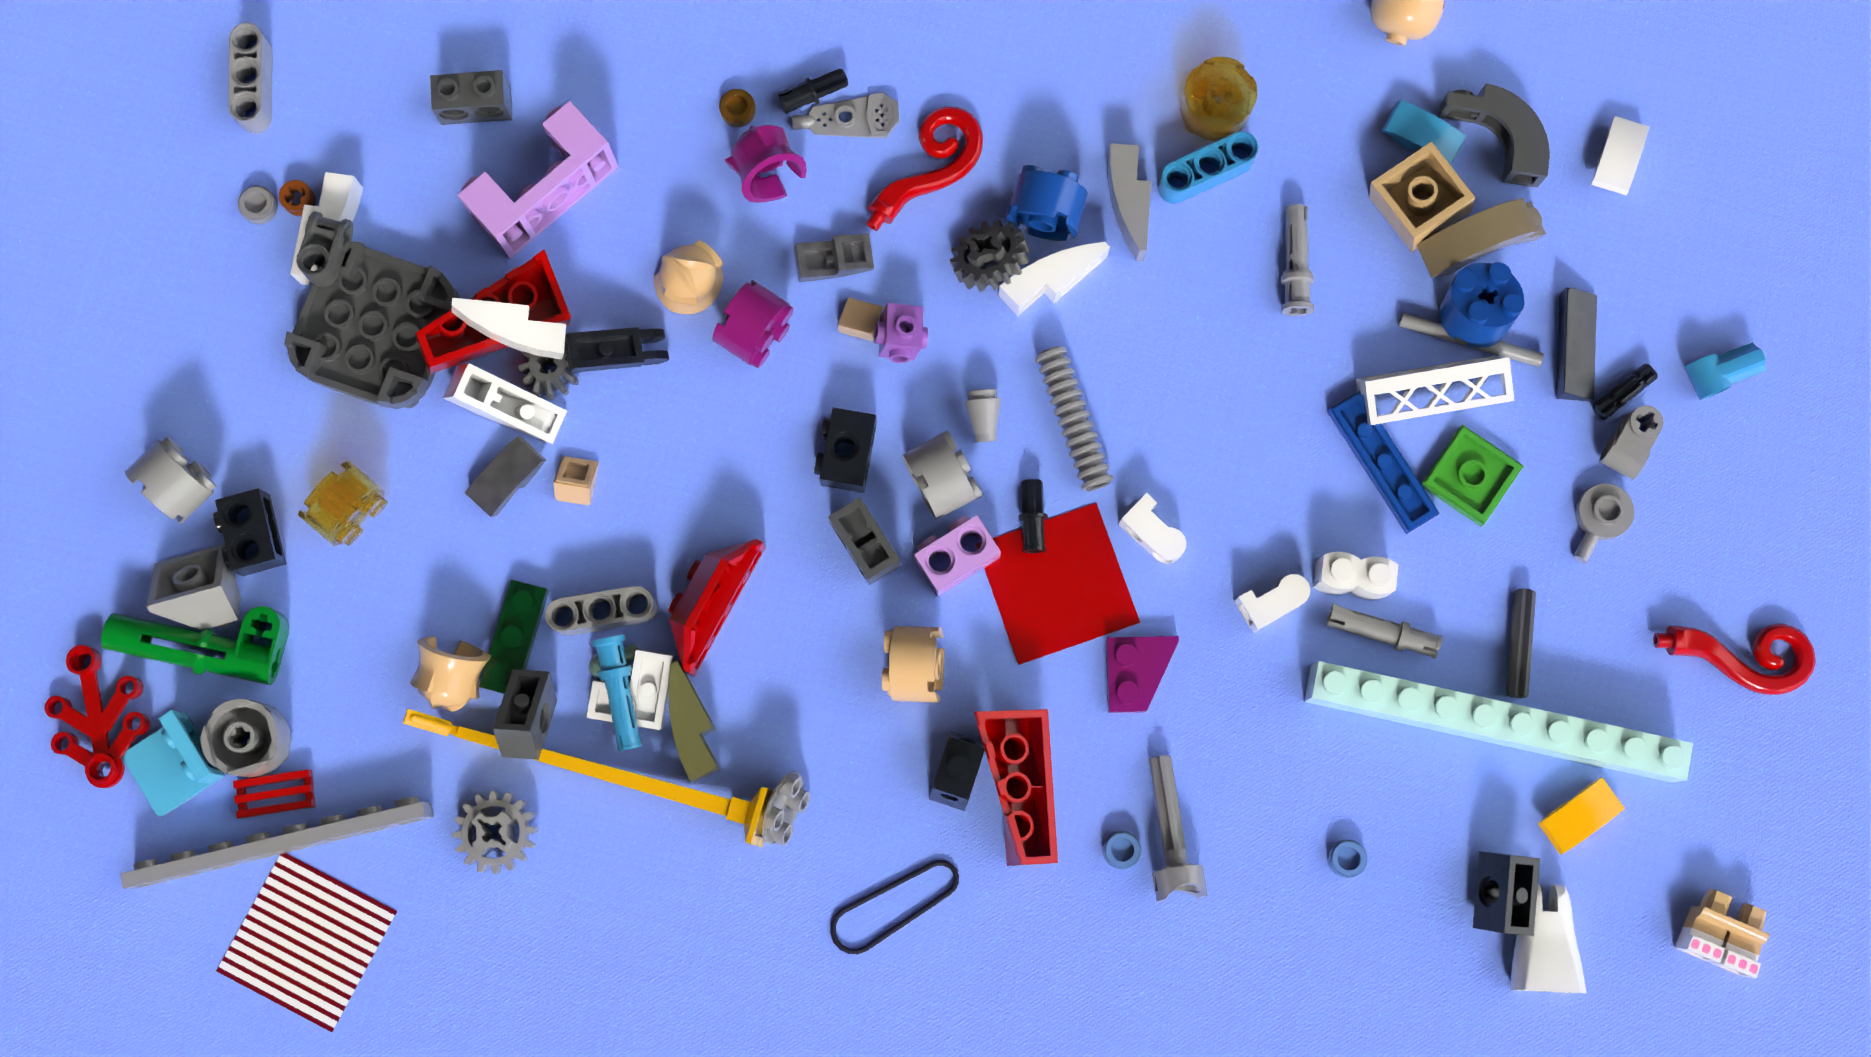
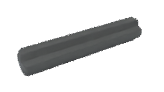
(1521, 643)

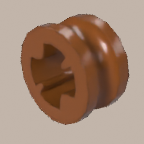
(287, 194)

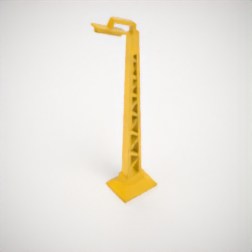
(735, 809)

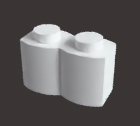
(1365, 578)

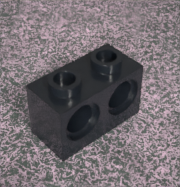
(258, 528)

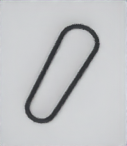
(904, 922)

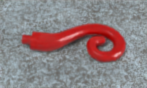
(896, 194)
(1698, 643)

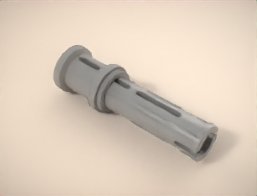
(1297, 274)

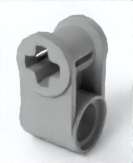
(1630, 446)

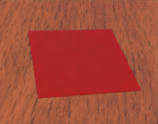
(1063, 593)

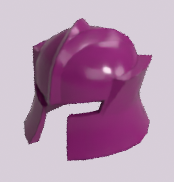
(761, 151)

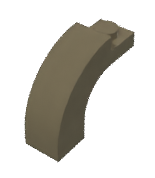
(1480, 235)

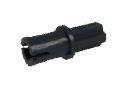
(812, 90)
(1032, 516)

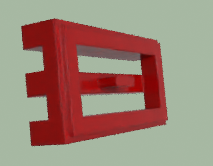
(242, 797)

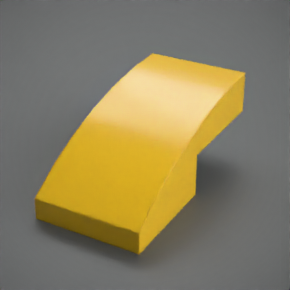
(1581, 816)

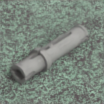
(1385, 631)

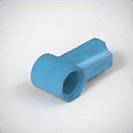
(1717, 373)

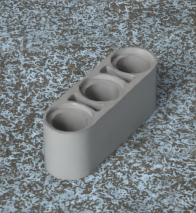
(243, 64)
(584, 604)

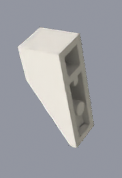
(504, 403)

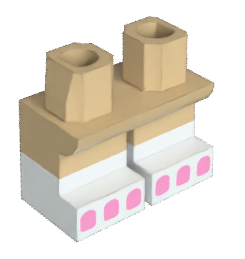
(1721, 939)

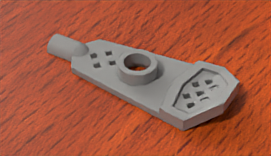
(863, 117)

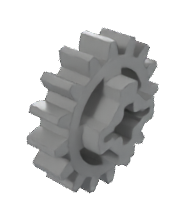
(507, 819)

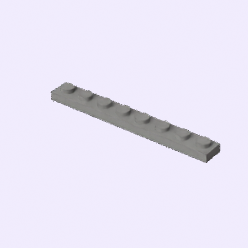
(262, 846)

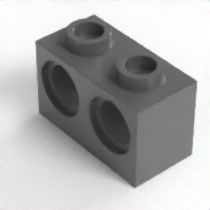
(471, 97)
(864, 541)

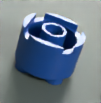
(1047, 203)
(1481, 304)

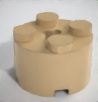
(914, 664)

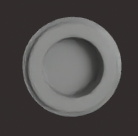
(257, 204)

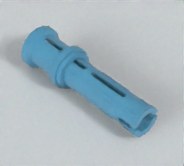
(615, 675)

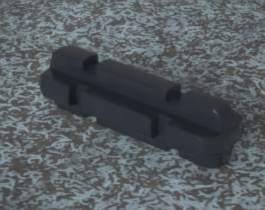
(1625, 391)

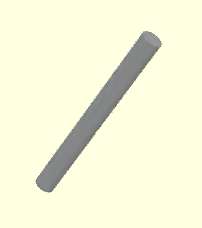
(1501, 348)

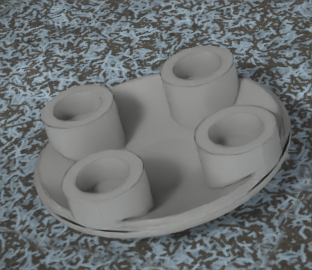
(782, 807)

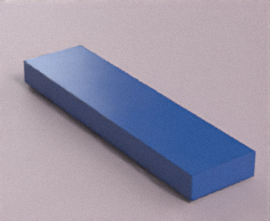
(1383, 464)

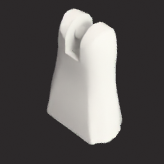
(1551, 956)

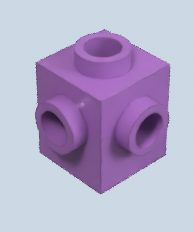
(900, 332)

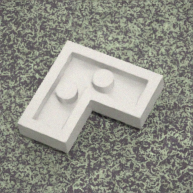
(647, 688)

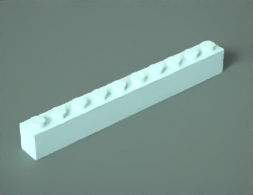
(1498, 722)

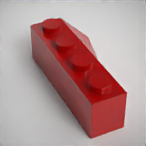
(453, 342)
(1022, 771)

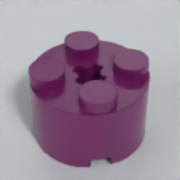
(753, 323)

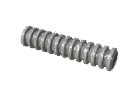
(1074, 418)

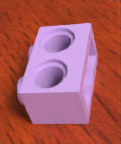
(962, 562)

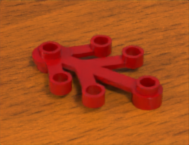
(98, 721)

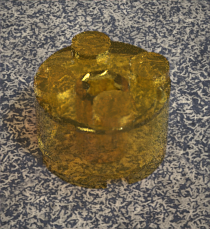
(1222, 79)
(342, 504)

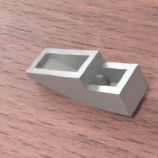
(1129, 197)

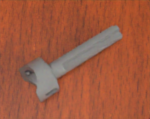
(1178, 873)

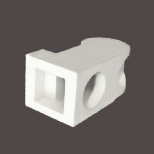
(1158, 539)
(1284, 598)

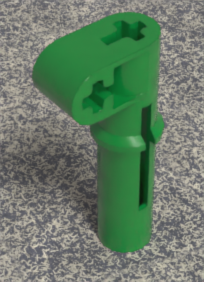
(242, 658)

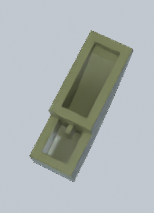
(689, 726)

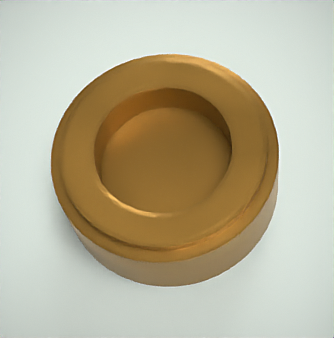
(737, 108)

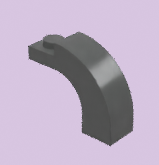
(1514, 125)

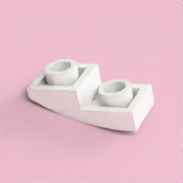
(1620, 155)

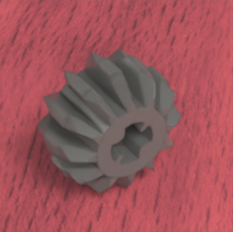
(542, 381)

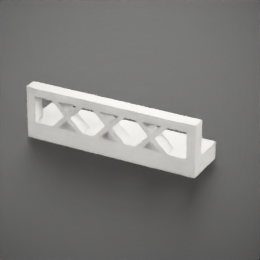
(1434, 375)

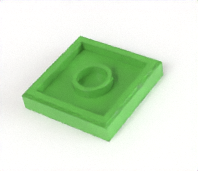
(1471, 475)

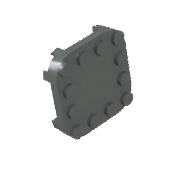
(365, 325)

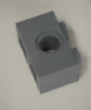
(525, 714)

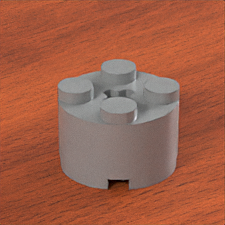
(941, 475)
(170, 480)
(230, 725)

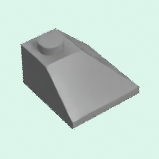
(195, 590)

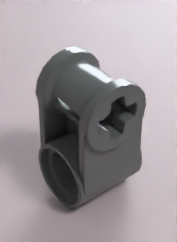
(326, 241)

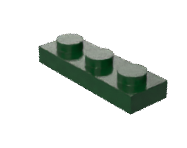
(514, 634)

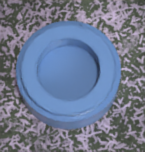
(1122, 850)
(1347, 858)

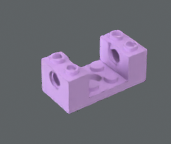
(585, 165)

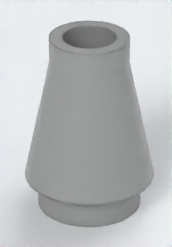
(983, 413)

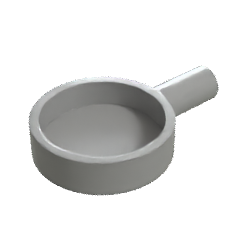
(1602, 515)

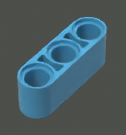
(1217, 154)

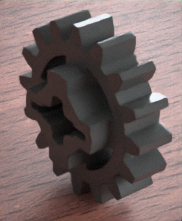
(989, 255)

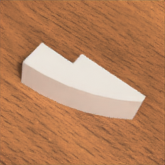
(337, 201)
(1052, 275)
(511, 327)

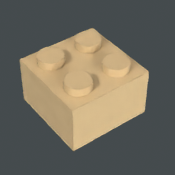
(1421, 196)

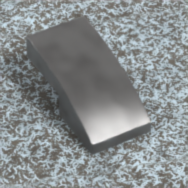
(834, 258)
(505, 475)

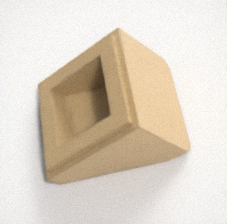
(859, 319)
(575, 480)

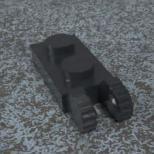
(613, 349)

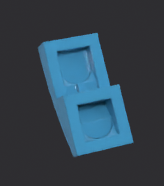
(1416, 128)

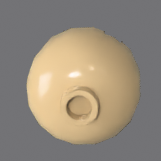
(1406, 18)

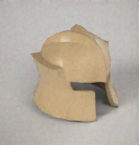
(689, 278)
(448, 678)

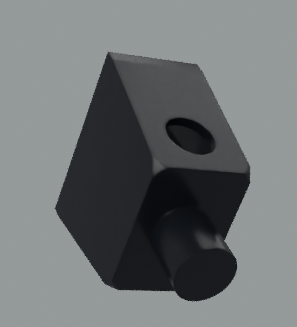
(957, 771)

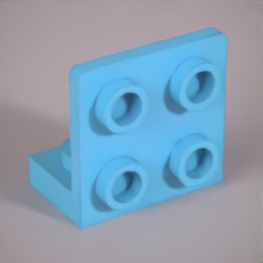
(171, 764)

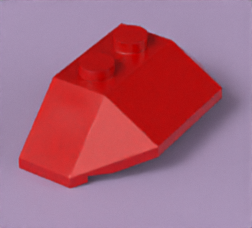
(709, 599)

